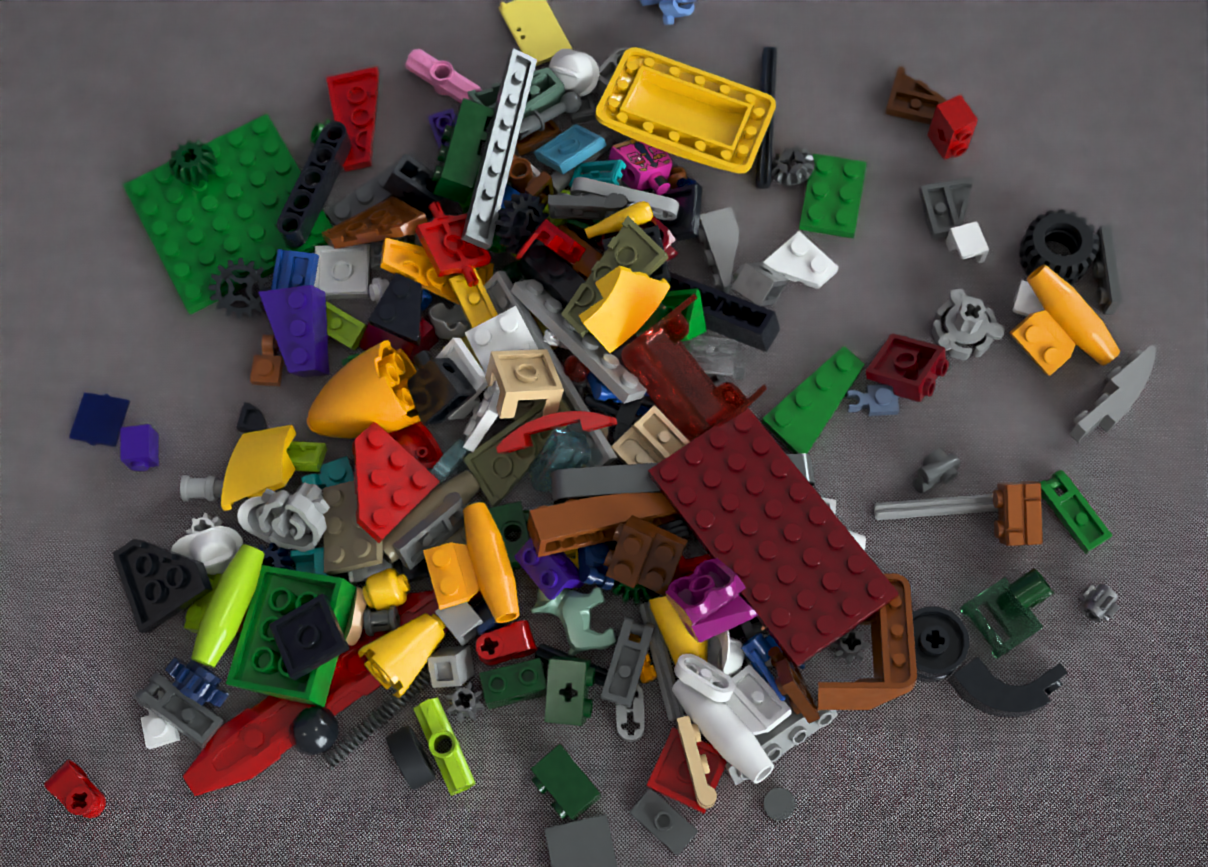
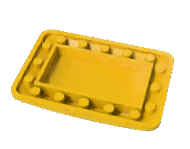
(686, 111)

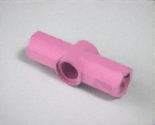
(433, 70)

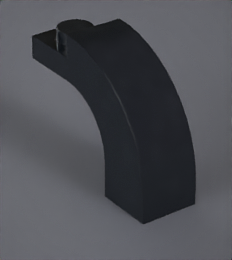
(1000, 699)

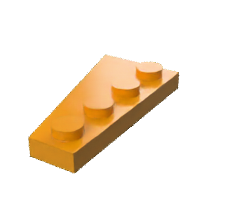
(414, 264)

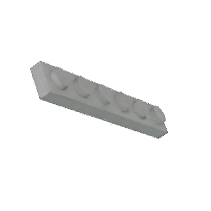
(586, 349)

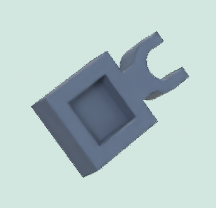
(878, 399)

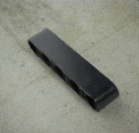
(314, 196)

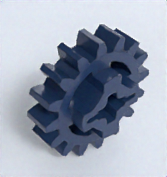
(197, 682)

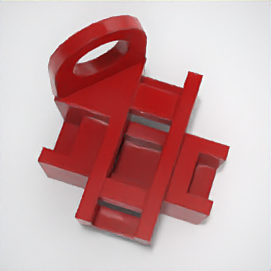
(556, 241)

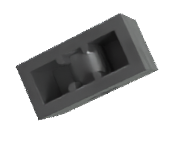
(759, 283)

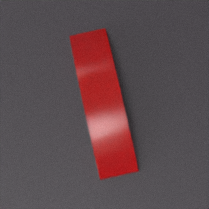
(521, 437)

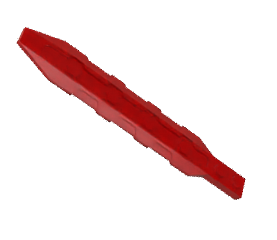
(261, 734)

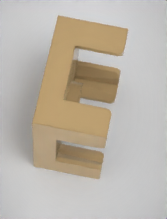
(524, 377)

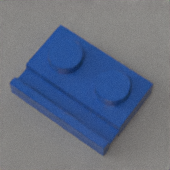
(294, 269)

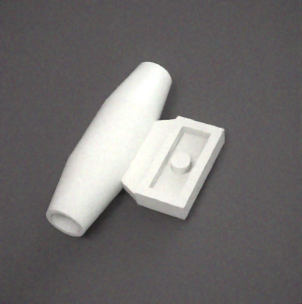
(734, 723)

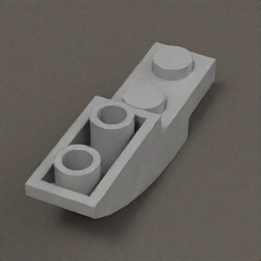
(1119, 394)

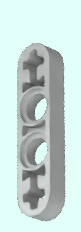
(661, 206)

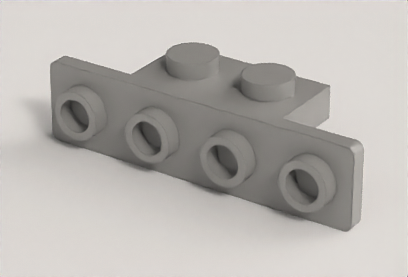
(785, 736)

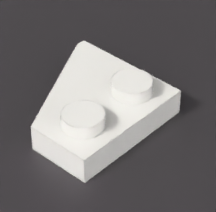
(802, 262)

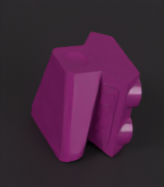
(709, 600)

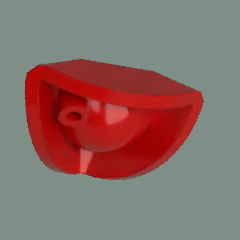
(419, 444)

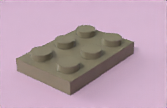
(345, 542)

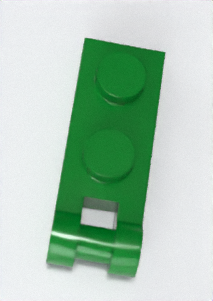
(1074, 512)

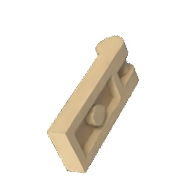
(696, 763)

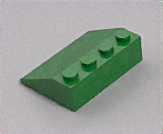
(257, 659)

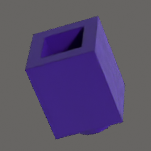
(139, 447)

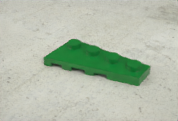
(809, 407)

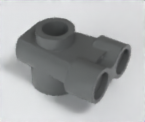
(937, 467)

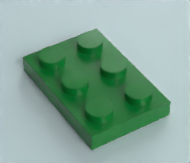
(833, 196)

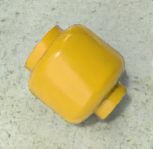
(386, 589)

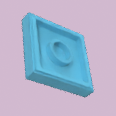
(570, 148)

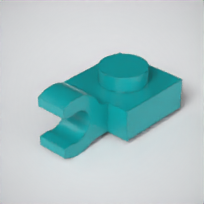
(331, 474)

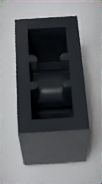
(413, 184)

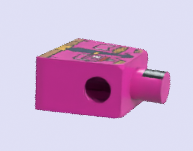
(645, 165)

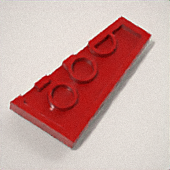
(355, 105)

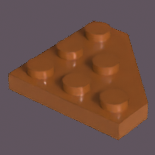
(384, 220)

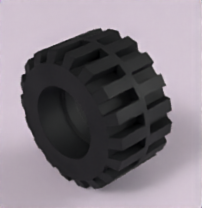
(1064, 229)

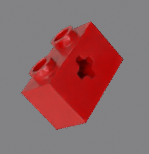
(952, 127)

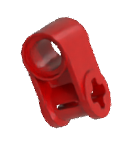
(508, 642)
(76, 791)

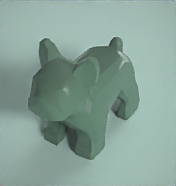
(575, 614)

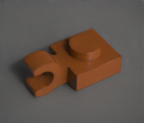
(268, 367)

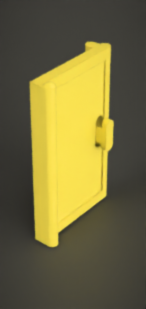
(539, 28)

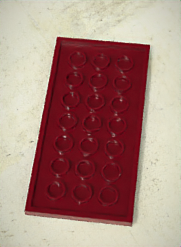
(775, 533)

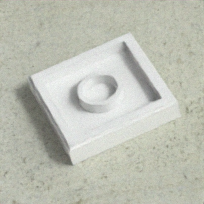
(343, 271)

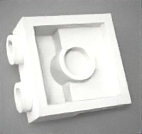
(462, 357)

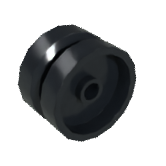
(949, 640)

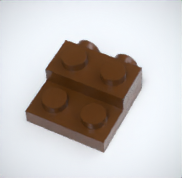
(644, 555)

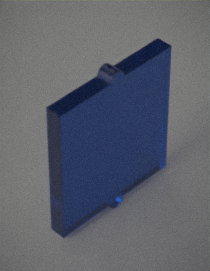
(99, 419)

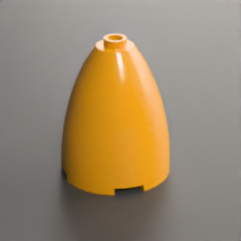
(366, 392)

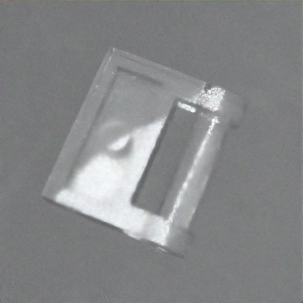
(717, 355)

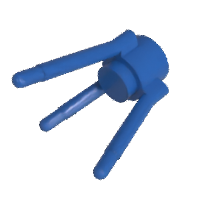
(756, 651)

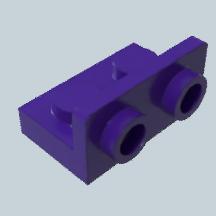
(549, 572)

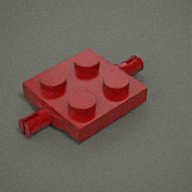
(446, 249)

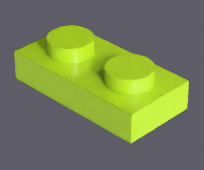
(344, 327)

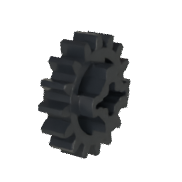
(519, 220)
(230, 297)

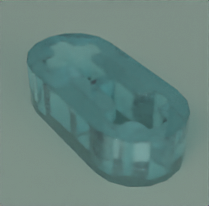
(450, 461)

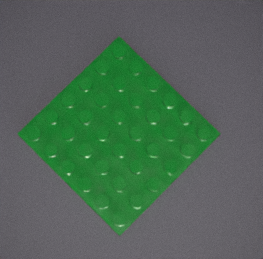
(223, 217)

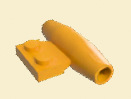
(1065, 322)
(477, 566)

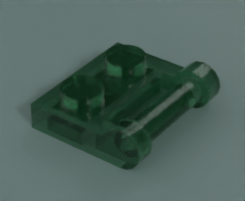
(1014, 619)

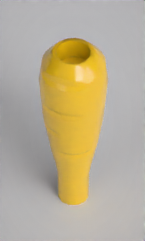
(638, 212)

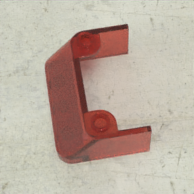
(678, 381)

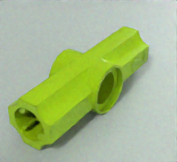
(453, 763)

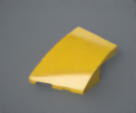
(625, 305)
(258, 464)

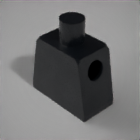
(438, 388)

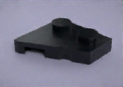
(400, 309)

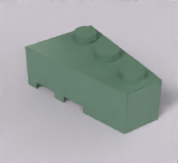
(544, 93)

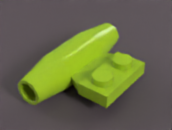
(221, 611)

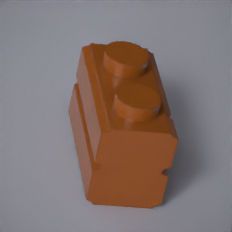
(1018, 513)

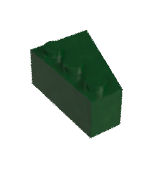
(461, 151)

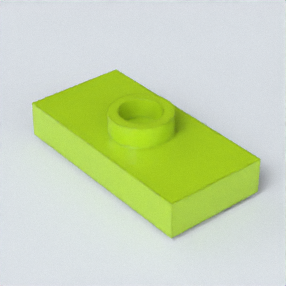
(307, 455)

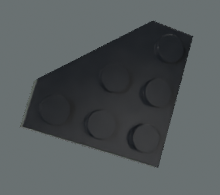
(159, 582)

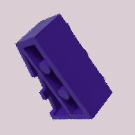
(300, 328)

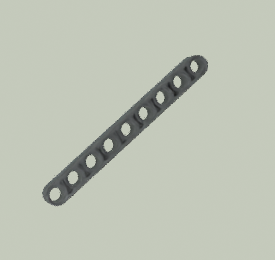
(632, 478)

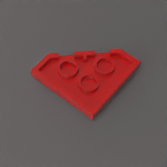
(386, 481)

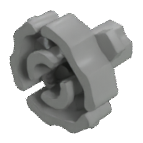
(965, 324)
(296, 513)

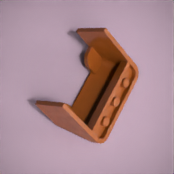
(892, 658)

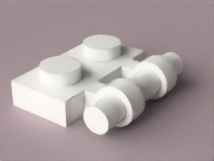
(482, 419)

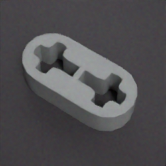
(638, 716)

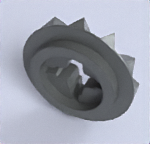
(799, 171)

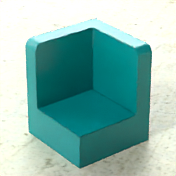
(309, 561)

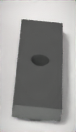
(1106, 271)

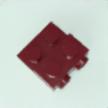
(908, 366)

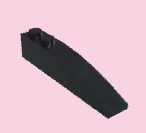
(557, 279)
(732, 315)

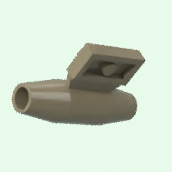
(463, 483)

